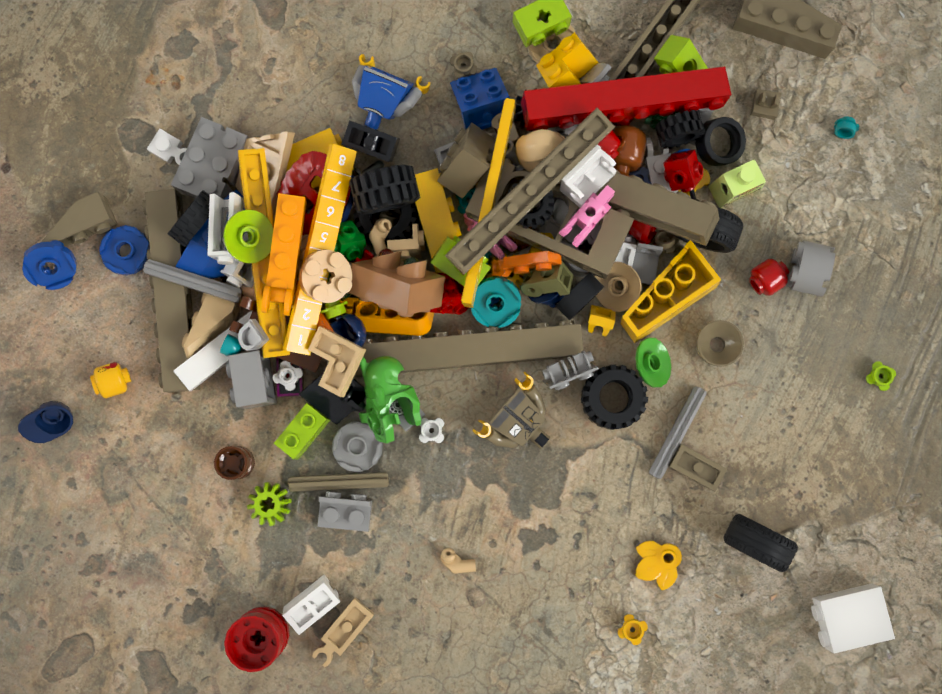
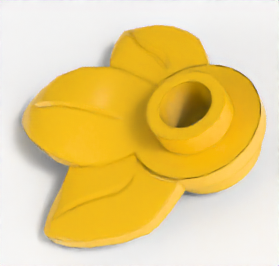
(655, 566)

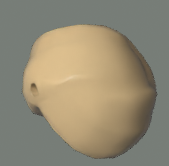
(536, 146)

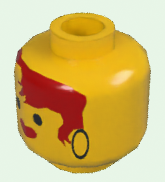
(110, 380)

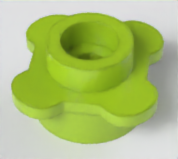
(334, 309)
(887, 372)

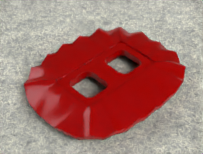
(299, 180)

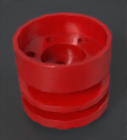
(244, 645)

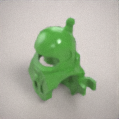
(381, 390)

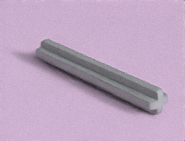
(192, 281)
(677, 432)

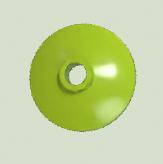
(260, 236)

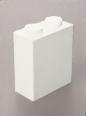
(852, 618)

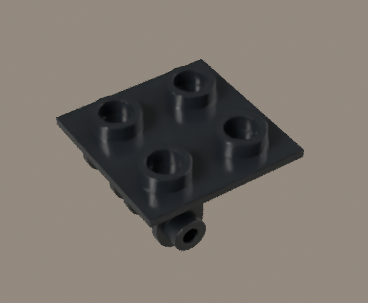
(331, 405)

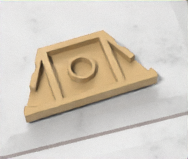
(277, 156)

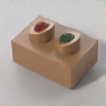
(397, 284)

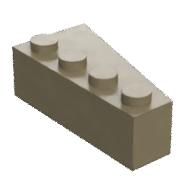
(788, 24)

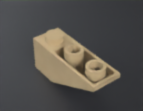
(208, 323)

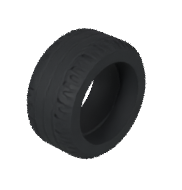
(725, 235)
(760, 543)

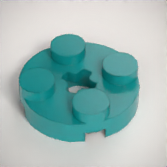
(510, 303)

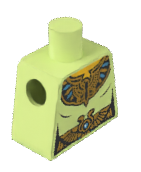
(739, 183)

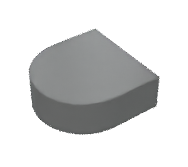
(252, 336)

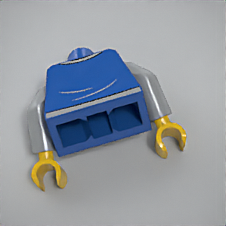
(384, 93)

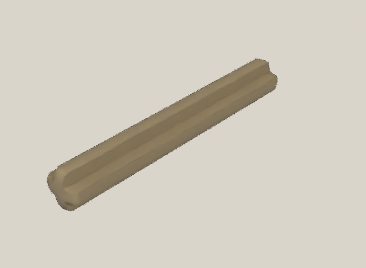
(338, 481)

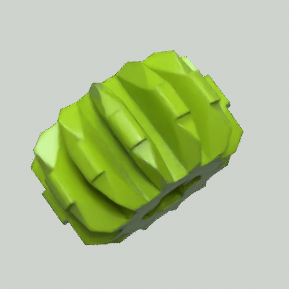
(260, 507)

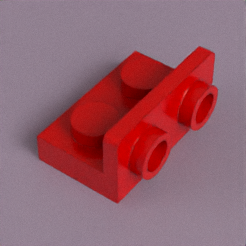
(451, 297)

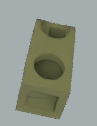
(543, 282)

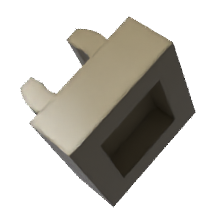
(765, 104)

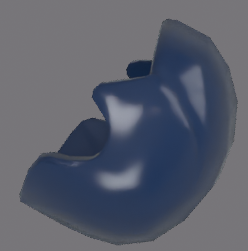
(351, 328)

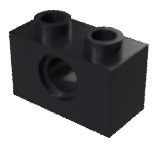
(370, 141)

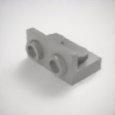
(345, 513)

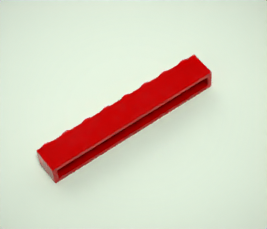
(626, 98)

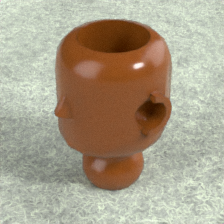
(630, 150)

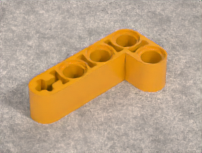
(387, 320)

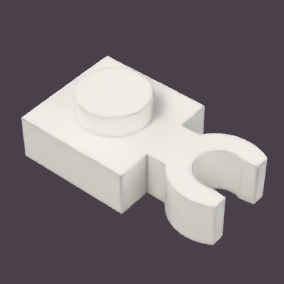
(167, 147)

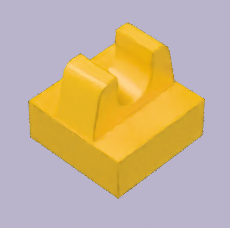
(601, 317)

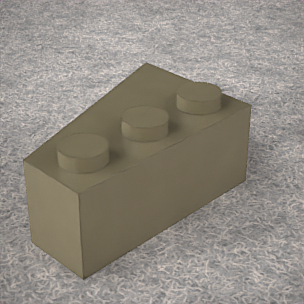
(466, 160)

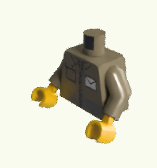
(518, 419)

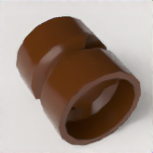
(234, 462)

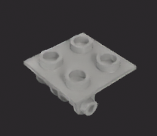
(557, 379)

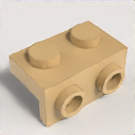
(409, 247)

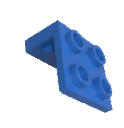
(480, 97)

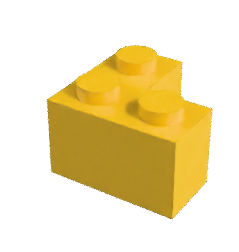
(566, 62)

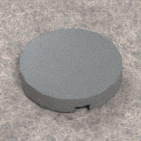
(356, 447)

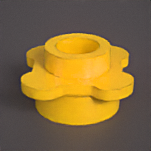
(634, 637)

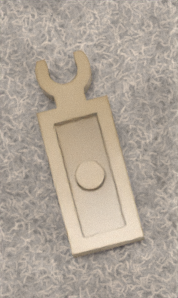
(344, 630)

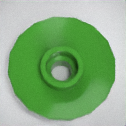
(653, 362)

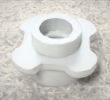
(280, 376)
(437, 435)

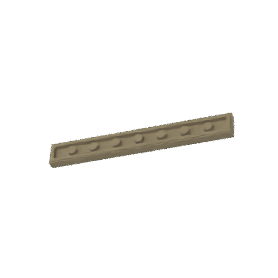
(529, 191)

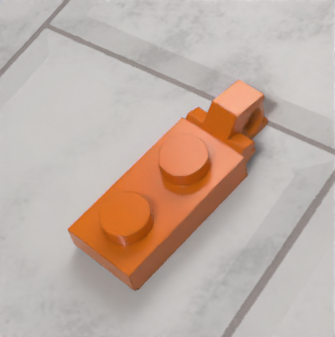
(522, 263)

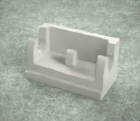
(588, 176)
(310, 605)

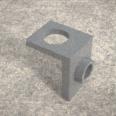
(646, 262)

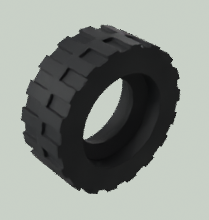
(191, 219)

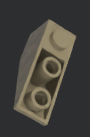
(83, 220)

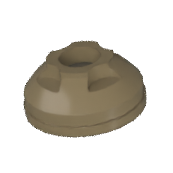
(731, 339)

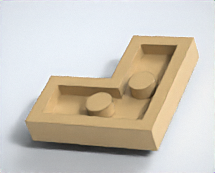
(343, 359)

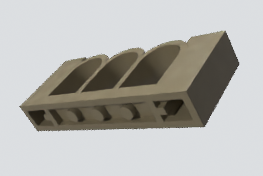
(605, 248)

